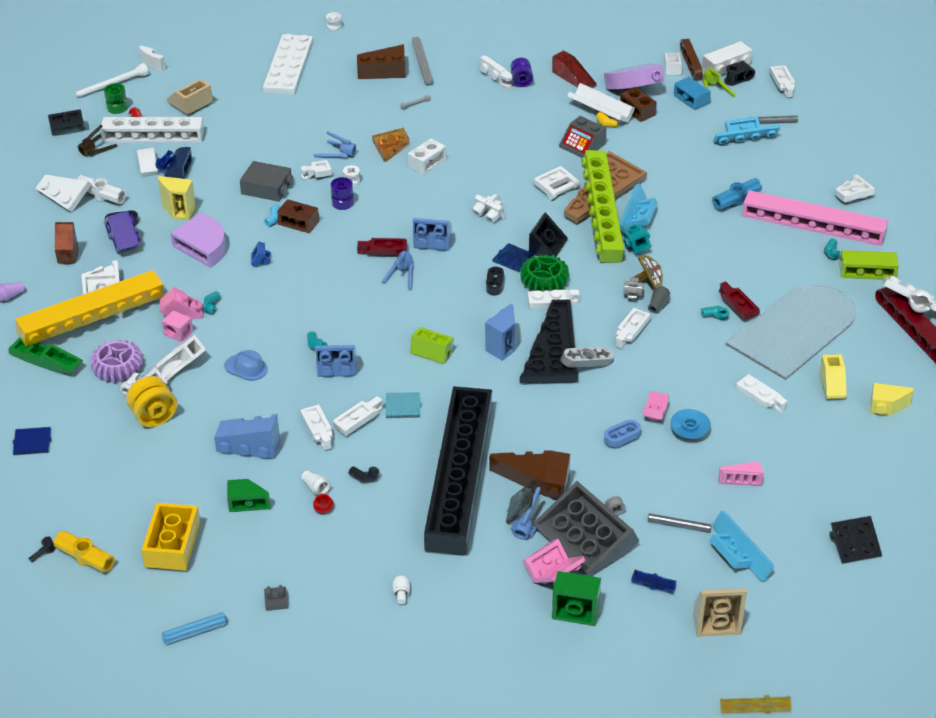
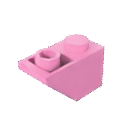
(182, 303)

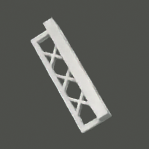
(602, 102)

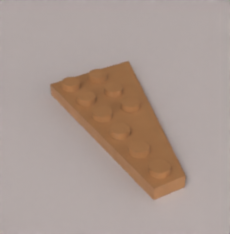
(623, 177)

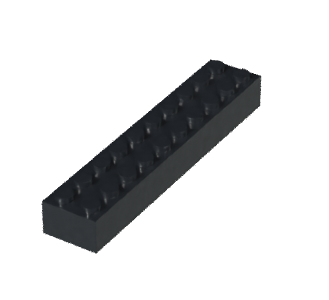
(458, 471)

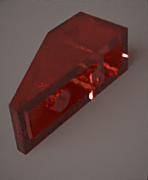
(571, 70)

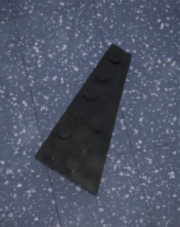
(554, 337)

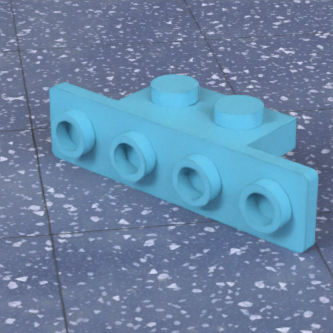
(743, 129)
(638, 209)
(738, 547)

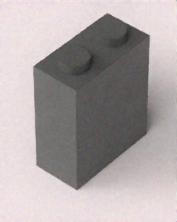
(266, 181)

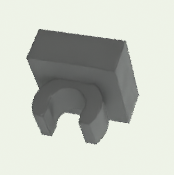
(275, 598)

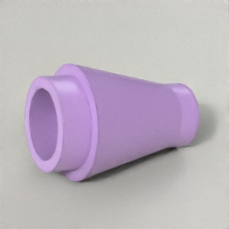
(10, 290)

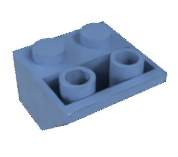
(432, 234)
(501, 333)
(336, 360)

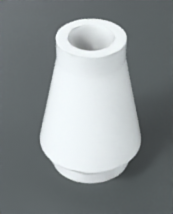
(317, 483)

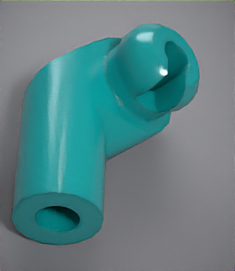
(715, 311)
(314, 341)

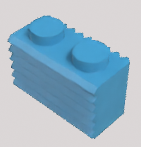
(692, 93)

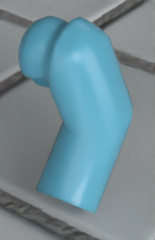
(274, 217)

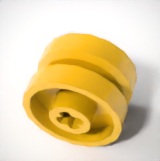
(151, 401)

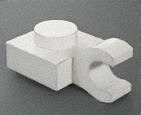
(318, 169)

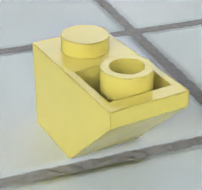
(833, 376)

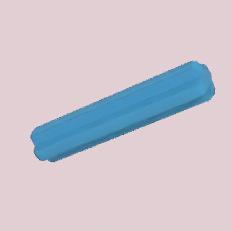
(194, 628)

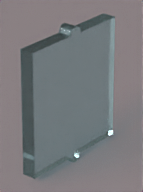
(403, 405)

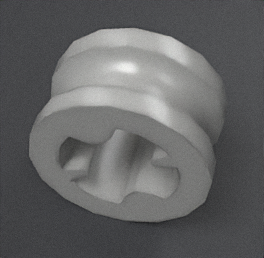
(616, 505)

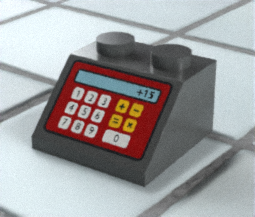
(582, 136)

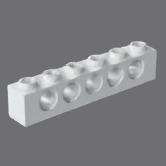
(152, 129)

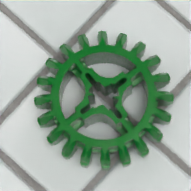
(544, 273)

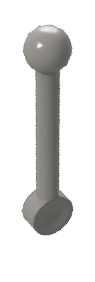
(404, 105)

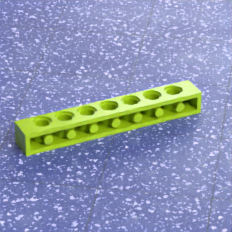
(602, 206)

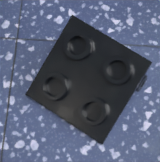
(855, 539)

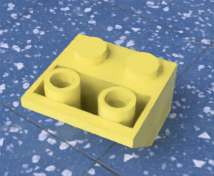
(177, 197)

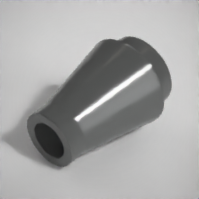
(658, 299)

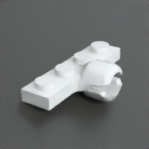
(919, 299)

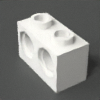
(427, 156)

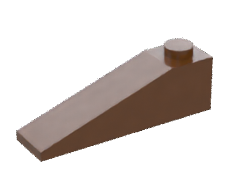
(548, 469)

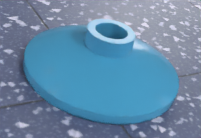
(690, 424)

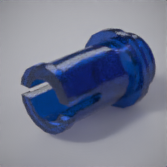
(163, 162)

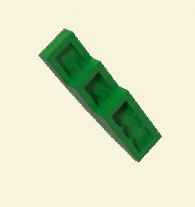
(45, 356)

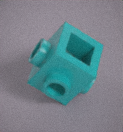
(637, 238)

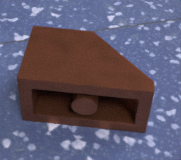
(66, 243)

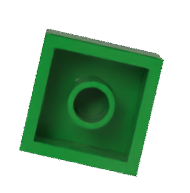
(576, 598)

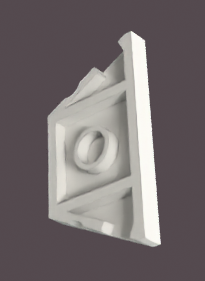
(101, 278)

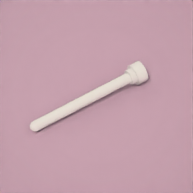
(140, 70)

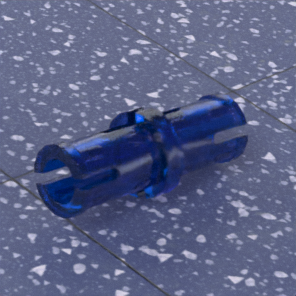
(654, 581)

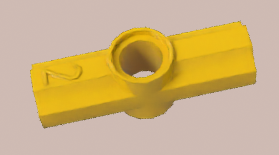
(84, 551)

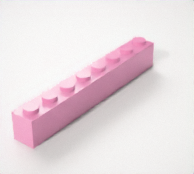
(815, 218)

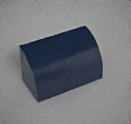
(179, 167)

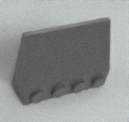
(586, 529)

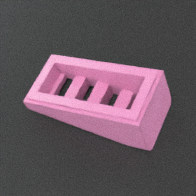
(747, 474)

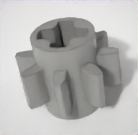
(633, 288)

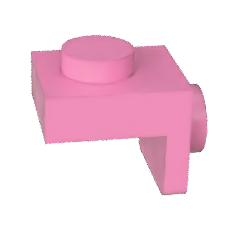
(656, 406)

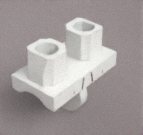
(490, 205)

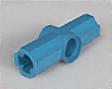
(736, 194)

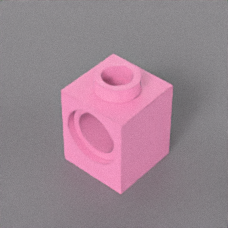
(177, 326)

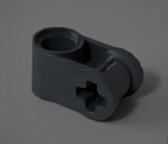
(738, 73)

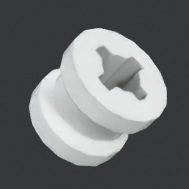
(333, 21)
(352, 172)

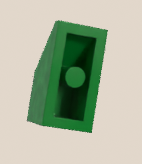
(246, 496)

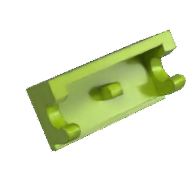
(431, 345)

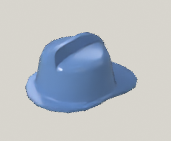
(247, 365)

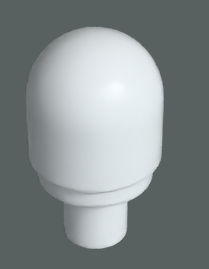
(401, 588)

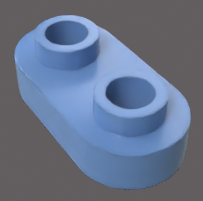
(622, 433)

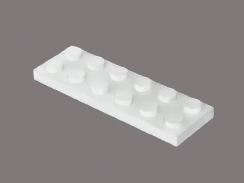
(288, 64)

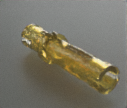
(783, 703)

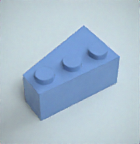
(249, 437)

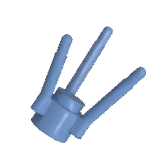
(346, 147)
(402, 262)
(522, 527)

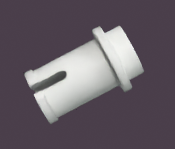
(125, 386)

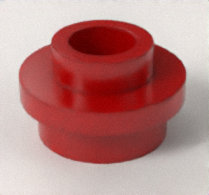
(323, 503)

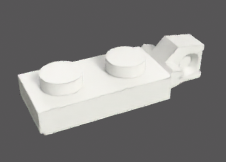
(783, 79)
(541, 300)
(631, 327)
(761, 393)
(358, 415)
(317, 425)

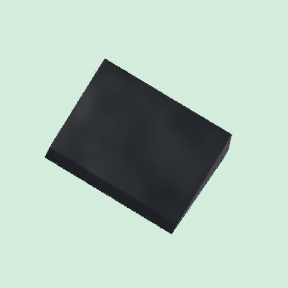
(546, 237)

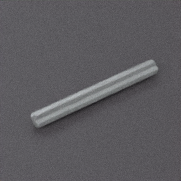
(422, 61)

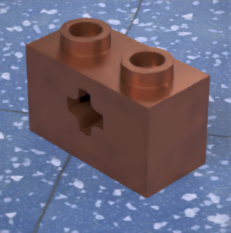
(298, 216)

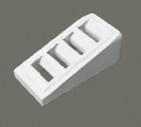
(673, 63)

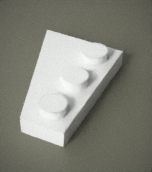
(63, 190)

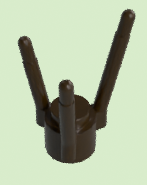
(88, 146)

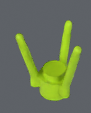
(712, 77)

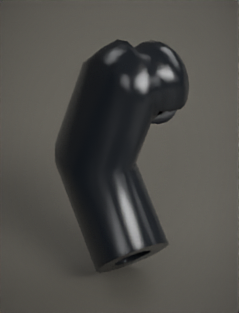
(361, 476)

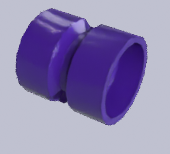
(521, 72)
(342, 193)

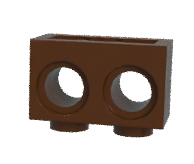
(644, 105)

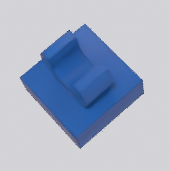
(260, 255)

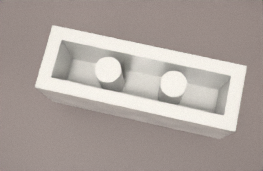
(728, 55)

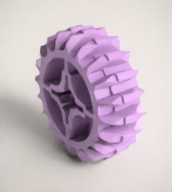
(116, 360)

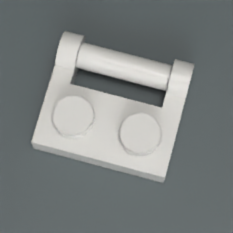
(554, 178)

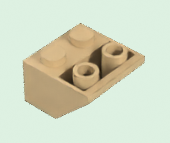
(192, 97)

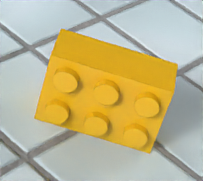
(171, 536)

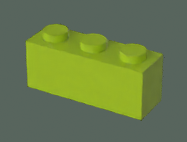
(868, 264)

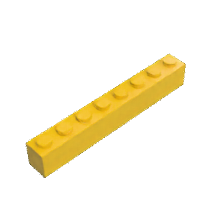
(89, 308)

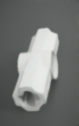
(103, 191)

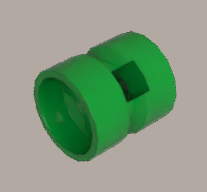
(115, 98)

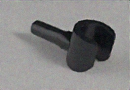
(48, 547)

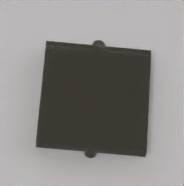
(520, 502)

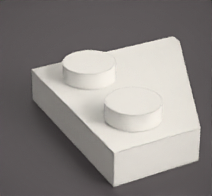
(854, 190)

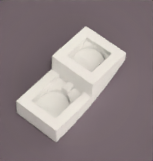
(151, 59)
(147, 162)

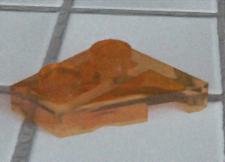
(390, 142)

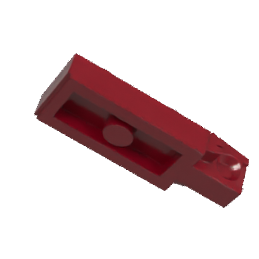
(382, 246)
(738, 301)

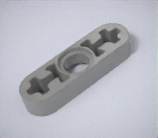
(598, 357)

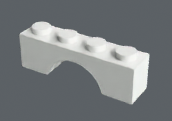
(176, 359)

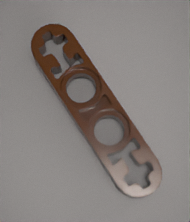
(691, 59)

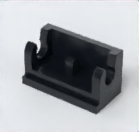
(65, 120)

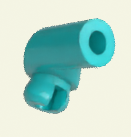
(830, 249)
(208, 305)

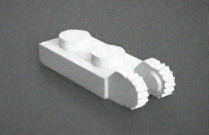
(496, 72)

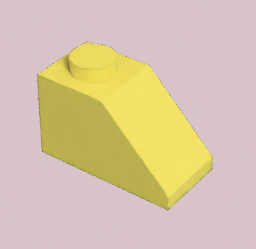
(889, 398)

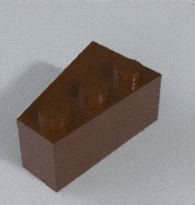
(382, 63)

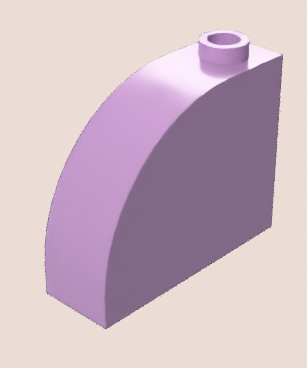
(634, 76)
(201, 239)

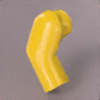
(605, 121)

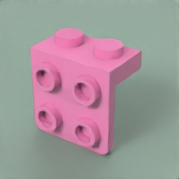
(548, 560)

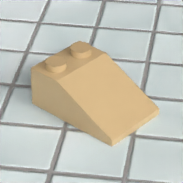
(719, 612)

